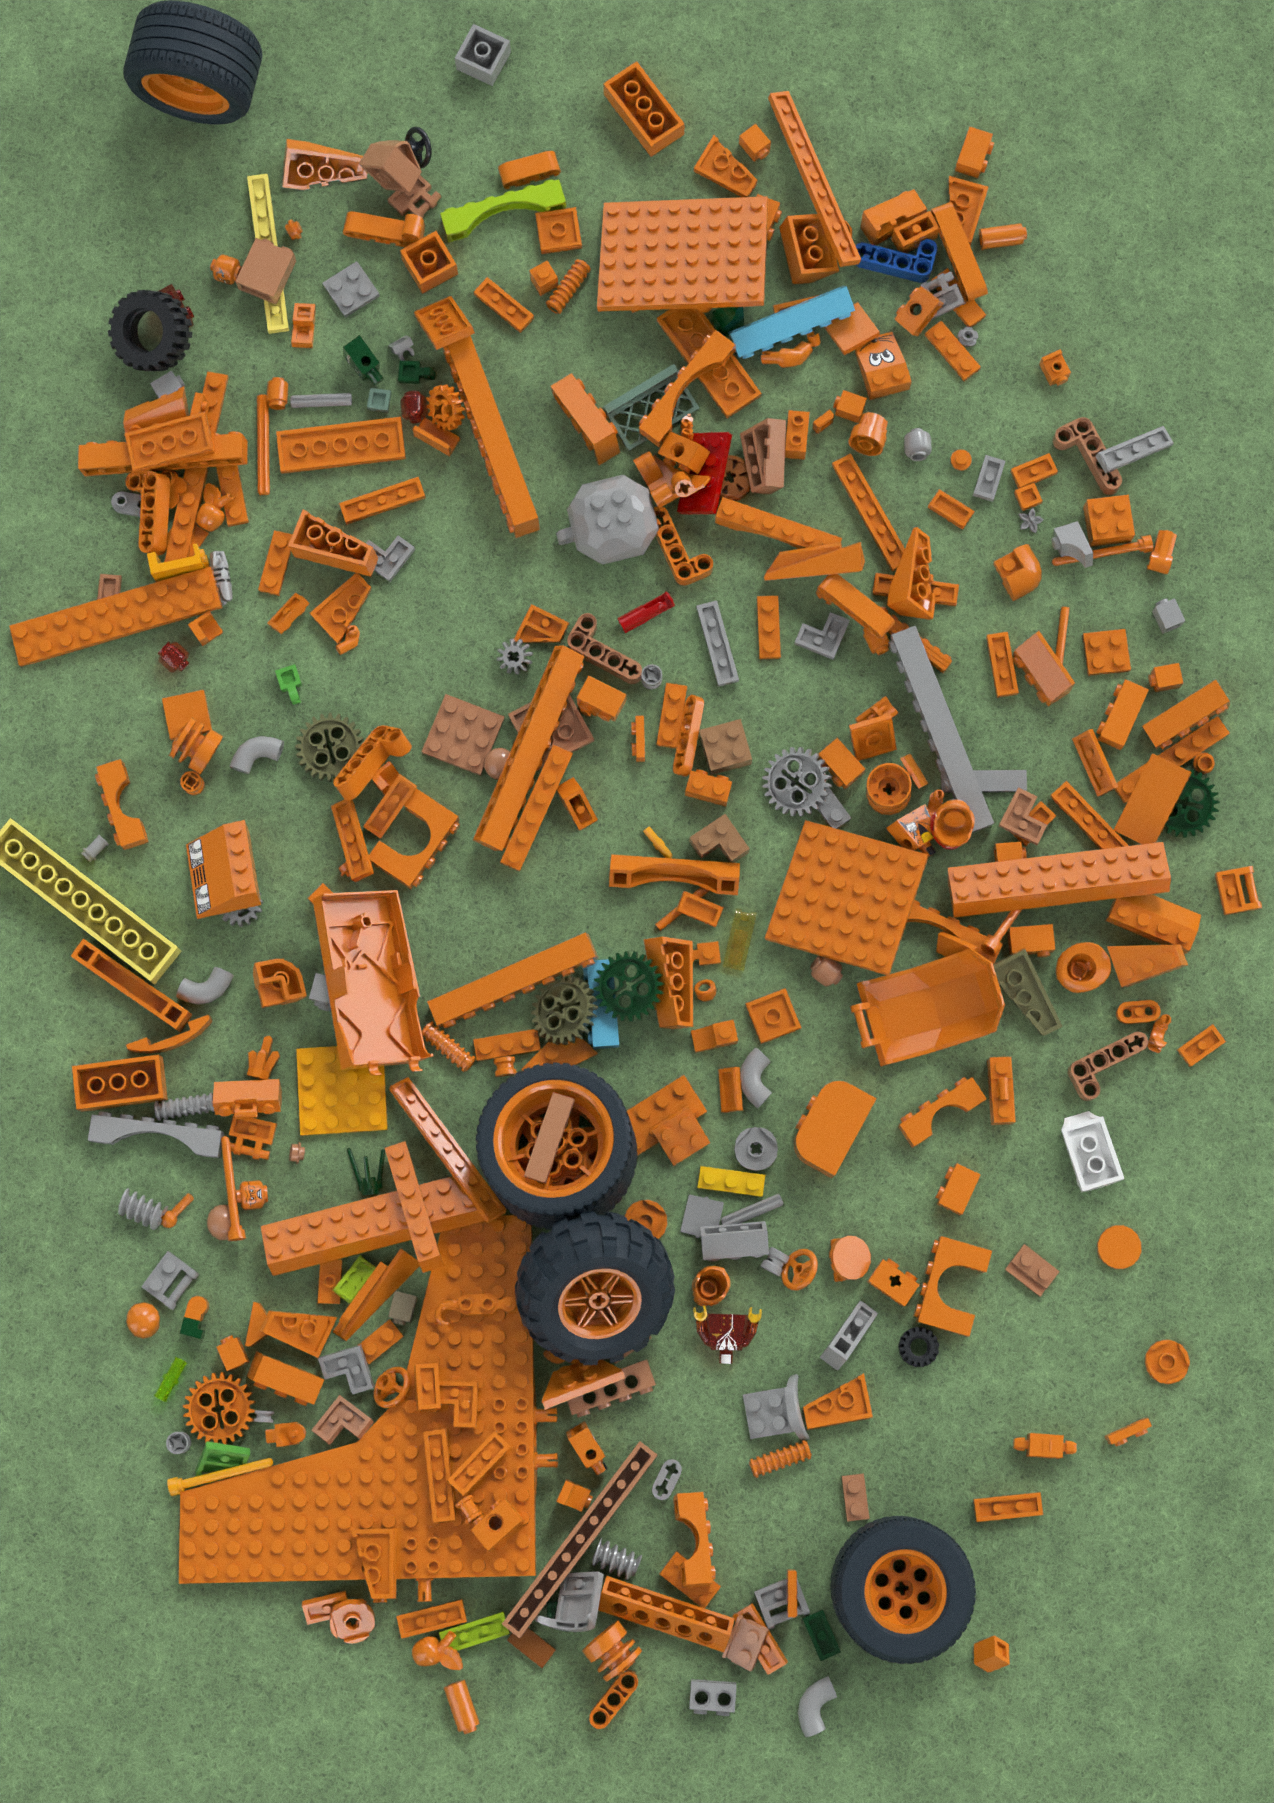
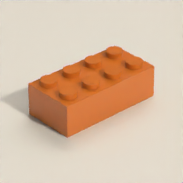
(643, 109)
(119, 1083)

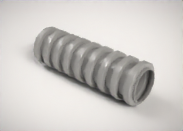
(183, 1106)

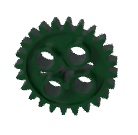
(1179, 822)
(618, 969)

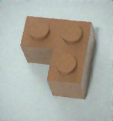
(720, 835)

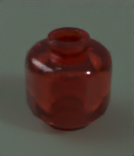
(414, 406)
(173, 657)

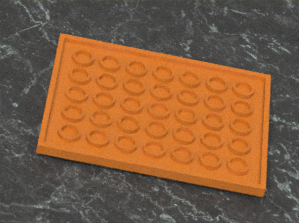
(683, 254)

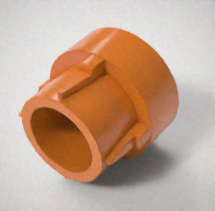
(869, 435)

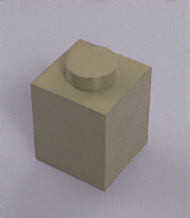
(402, 1307)

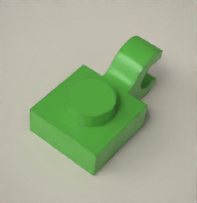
(289, 681)

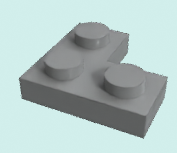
(393, 558)
(825, 641)
(348, 1362)

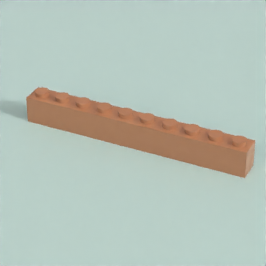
(579, 1539)

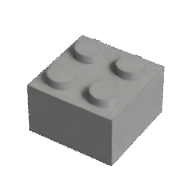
(482, 55)

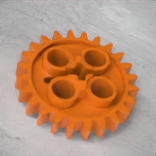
(199, 1412)

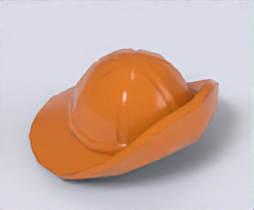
(1083, 967)

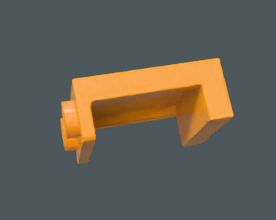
(174, 568)

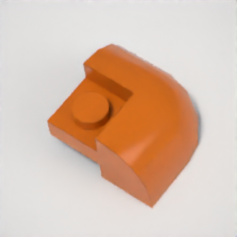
(1019, 571)
(278, 982)

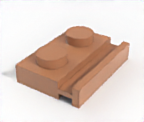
(1032, 1270)
(745, 1643)

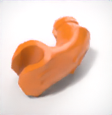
(935, 801)
(1156, 1038)

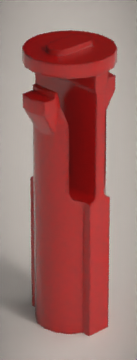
(646, 612)

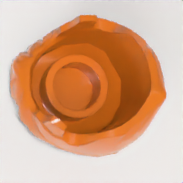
(710, 1286)

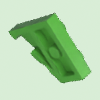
(220, 1457)

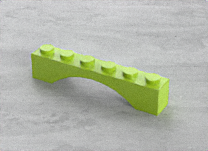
(461, 221)

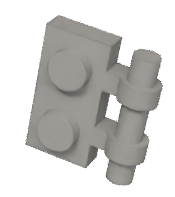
(949, 296)

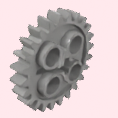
(786, 797)

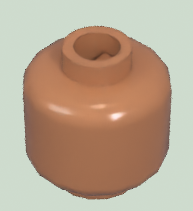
(826, 971)

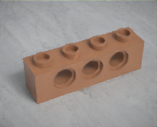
(645, 1382)

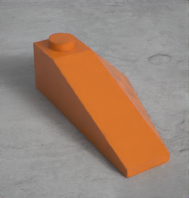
(314, 164)
(911, 586)

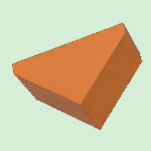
(256, 1320)

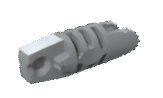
(222, 575)

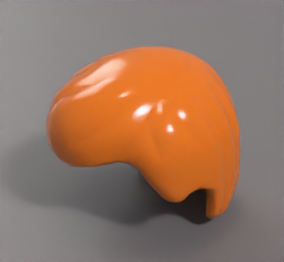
(953, 823)

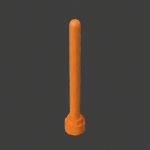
(1144, 544)
(992, 944)
(235, 1232)

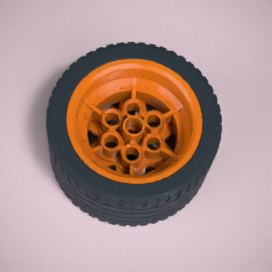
(517, 1111)

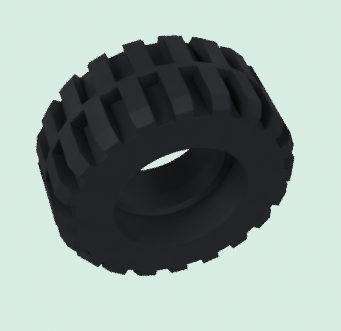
(125, 330)

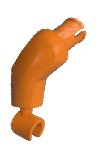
(792, 357)

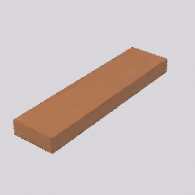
(549, 1138)

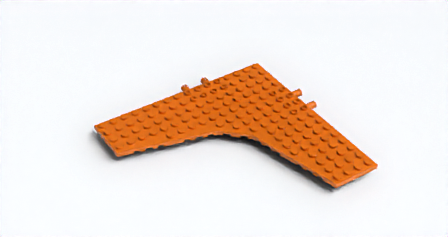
(300, 1513)

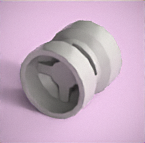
(653, 673)
(775, 1261)
(176, 1445)

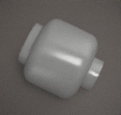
(917, 444)

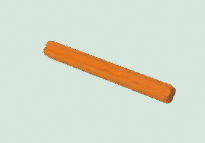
(263, 445)

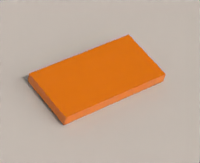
(444, 322)
(169, 442)
(1152, 800)

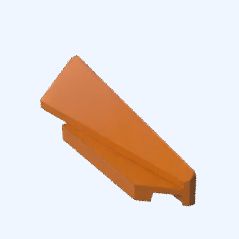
(817, 561)
(375, 1292)

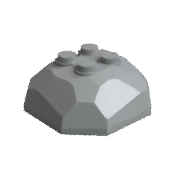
(612, 519)

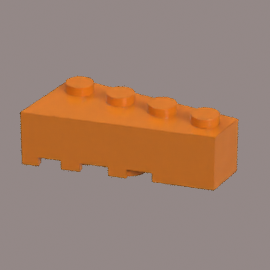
(587, 417)
(330, 546)

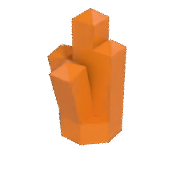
(262, 1063)

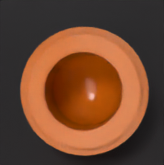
(705, 995)

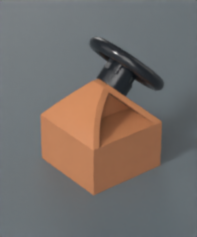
(394, 161)

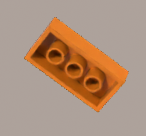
(699, 1595)

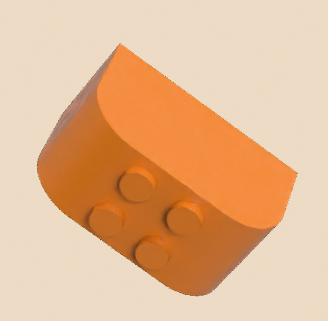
(831, 1126)

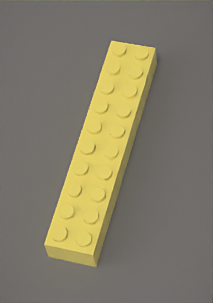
(85, 903)

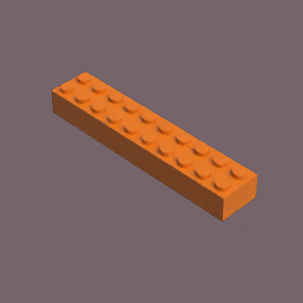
(492, 437)
(1059, 879)
(361, 1226)

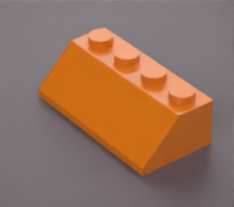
(1155, 920)

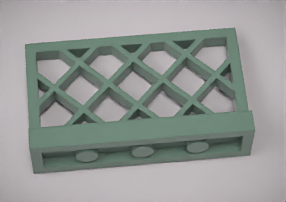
(640, 392)

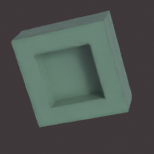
(379, 400)

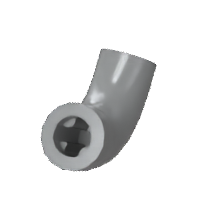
(254, 749)
(207, 991)
(751, 1077)
(811, 1704)

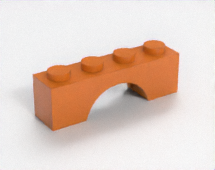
(114, 779)
(918, 1126)
(691, 1510)

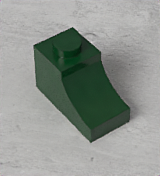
(727, 319)

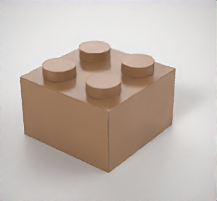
(725, 747)

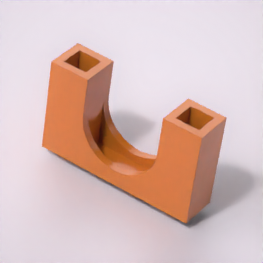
(409, 869)
(932, 1309)

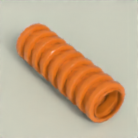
(568, 286)
(448, 1046)
(780, 1458)

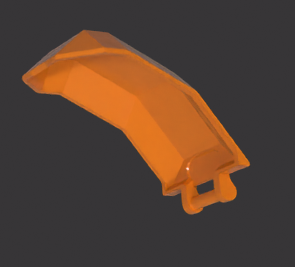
(929, 1007)

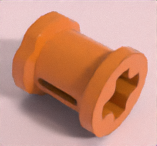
(468, 1509)

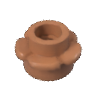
(296, 1152)

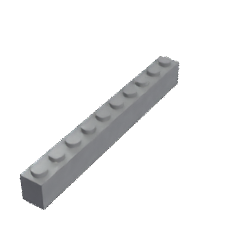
(939, 724)

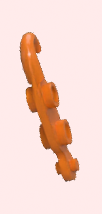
(475, 1305)

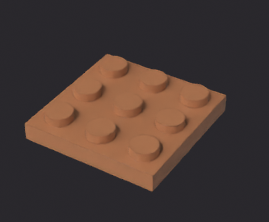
(462, 734)
(570, 734)

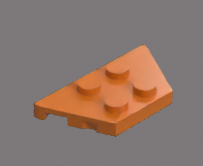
(578, 1380)

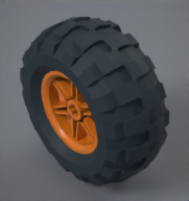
(598, 1313)

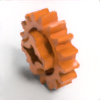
(445, 407)

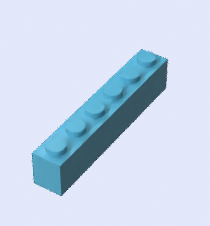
(791, 321)

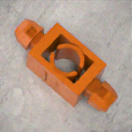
(1044, 1445)

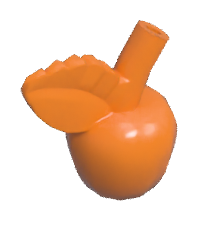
(210, 513)
(430, 1652)

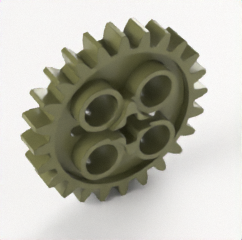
(311, 752)
(564, 1010)

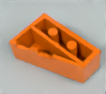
(1145, 962)

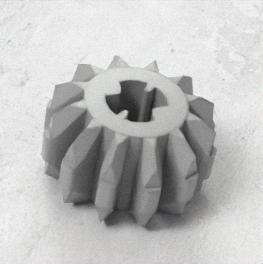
(514, 663)

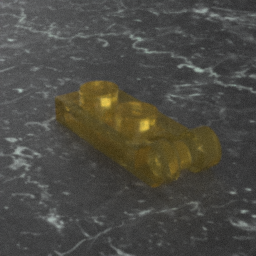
(739, 940)

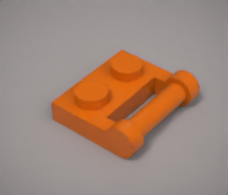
(1232, 893)

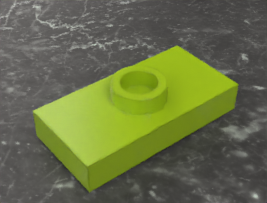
(354, 1279)

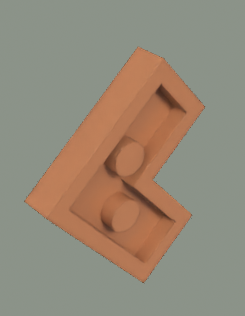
(1017, 819)
(339, 1416)

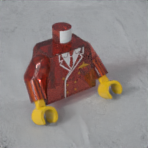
(726, 1331)

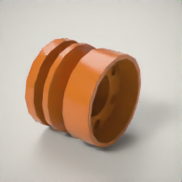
(195, 745)
(893, 777)
(612, 1651)

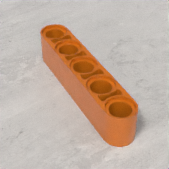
(959, 252)

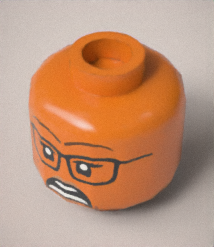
(252, 1195)

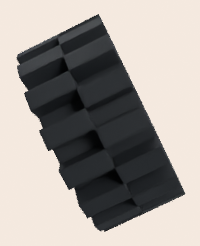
(928, 1337)

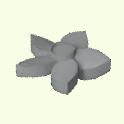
(1030, 520)

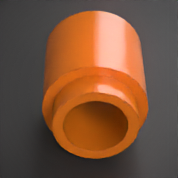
(277, 393)
(875, 644)

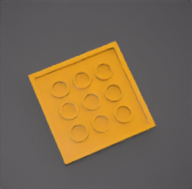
(337, 1098)

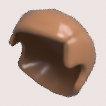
(495, 762)
(219, 1222)

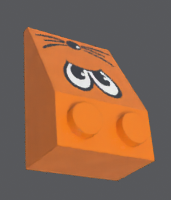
(883, 367)

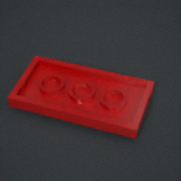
(707, 499)

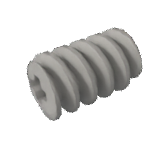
(140, 1210)
(616, 1559)

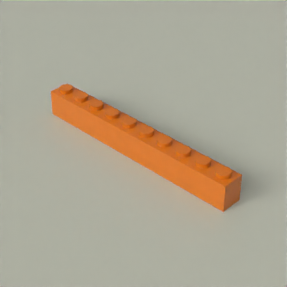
(529, 748)

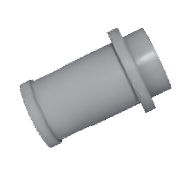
(94, 848)

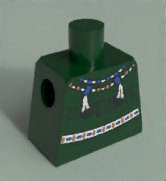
(356, 354)

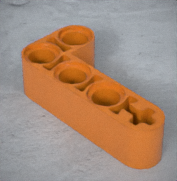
(384, 229)
(154, 509)
(676, 545)
(855, 604)
(369, 758)

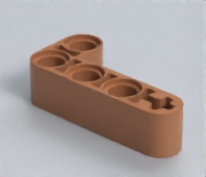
(1081, 440)
(607, 653)
(1108, 1060)

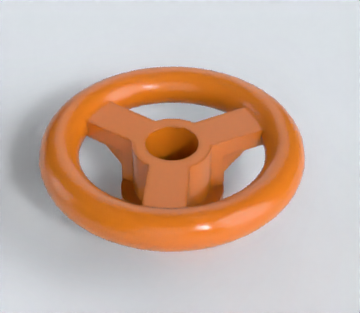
(802, 1272)
(387, 1384)

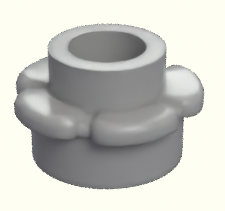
(967, 341)

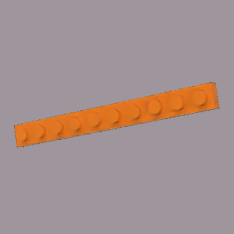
(814, 179)
(195, 478)

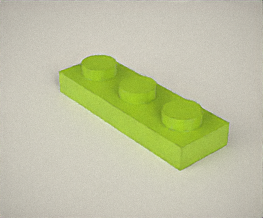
(477, 1631)

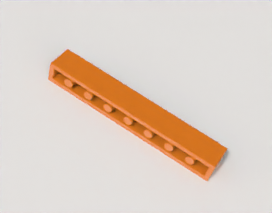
(114, 458)
(513, 980)

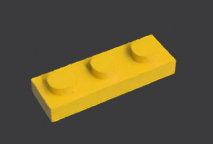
(731, 1181)

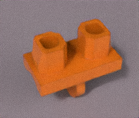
(880, 708)
(286, 1434)

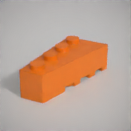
(1186, 715)
(676, 965)

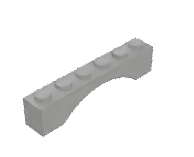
(111, 1130)

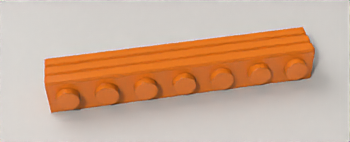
(936, 658)

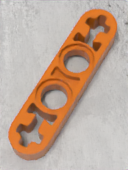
(688, 735)

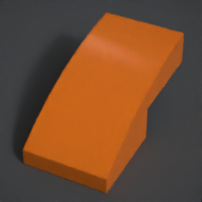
(303, 325)

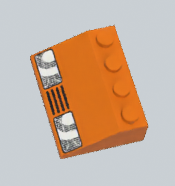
(223, 870)

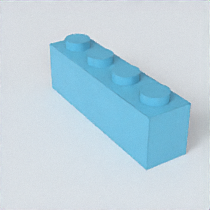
(605, 1028)

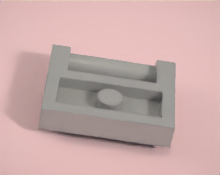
(163, 1277)
(776, 1596)

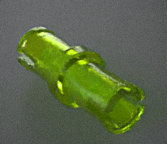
(170, 1379)

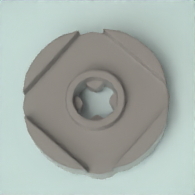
(768, 1148)

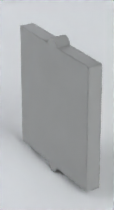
(700, 1213)

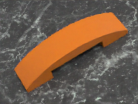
(196, 1028)

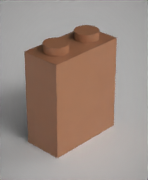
(266, 270)

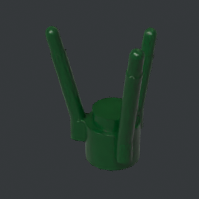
(369, 1185)

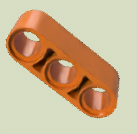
(529, 168)
(609, 1709)

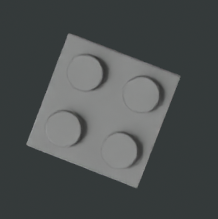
(351, 289)

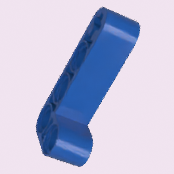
(894, 257)

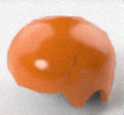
(143, 1320)

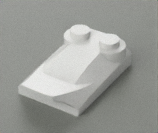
(1091, 1151)

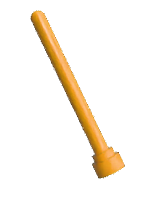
(177, 1485)

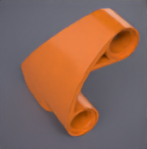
(666, 481)

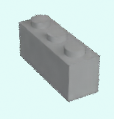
(734, 1241)

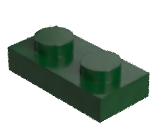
(821, 1635)

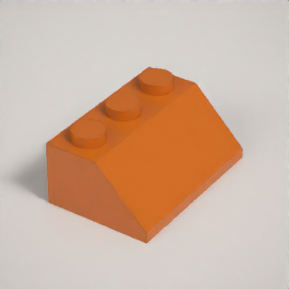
(807, 249)
(1043, 669)

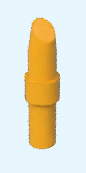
(657, 842)

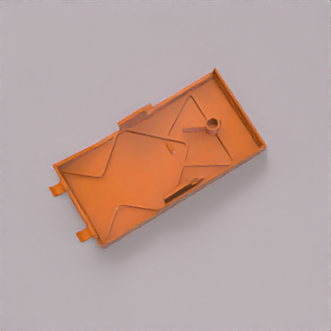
(370, 980)

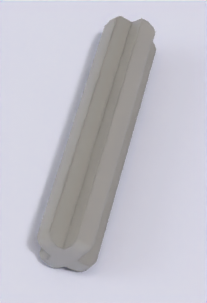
(321, 400)
(753, 1210)

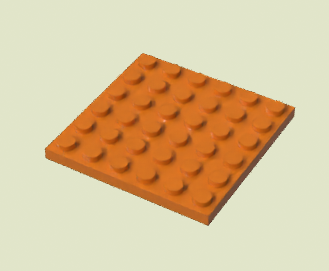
(847, 897)

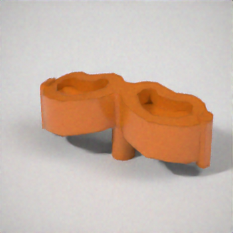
(687, 426)

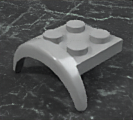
(775, 1411)
(576, 1603)

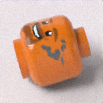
(225, 269)

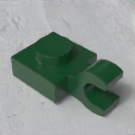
(411, 372)

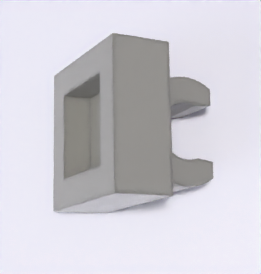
(401, 345)

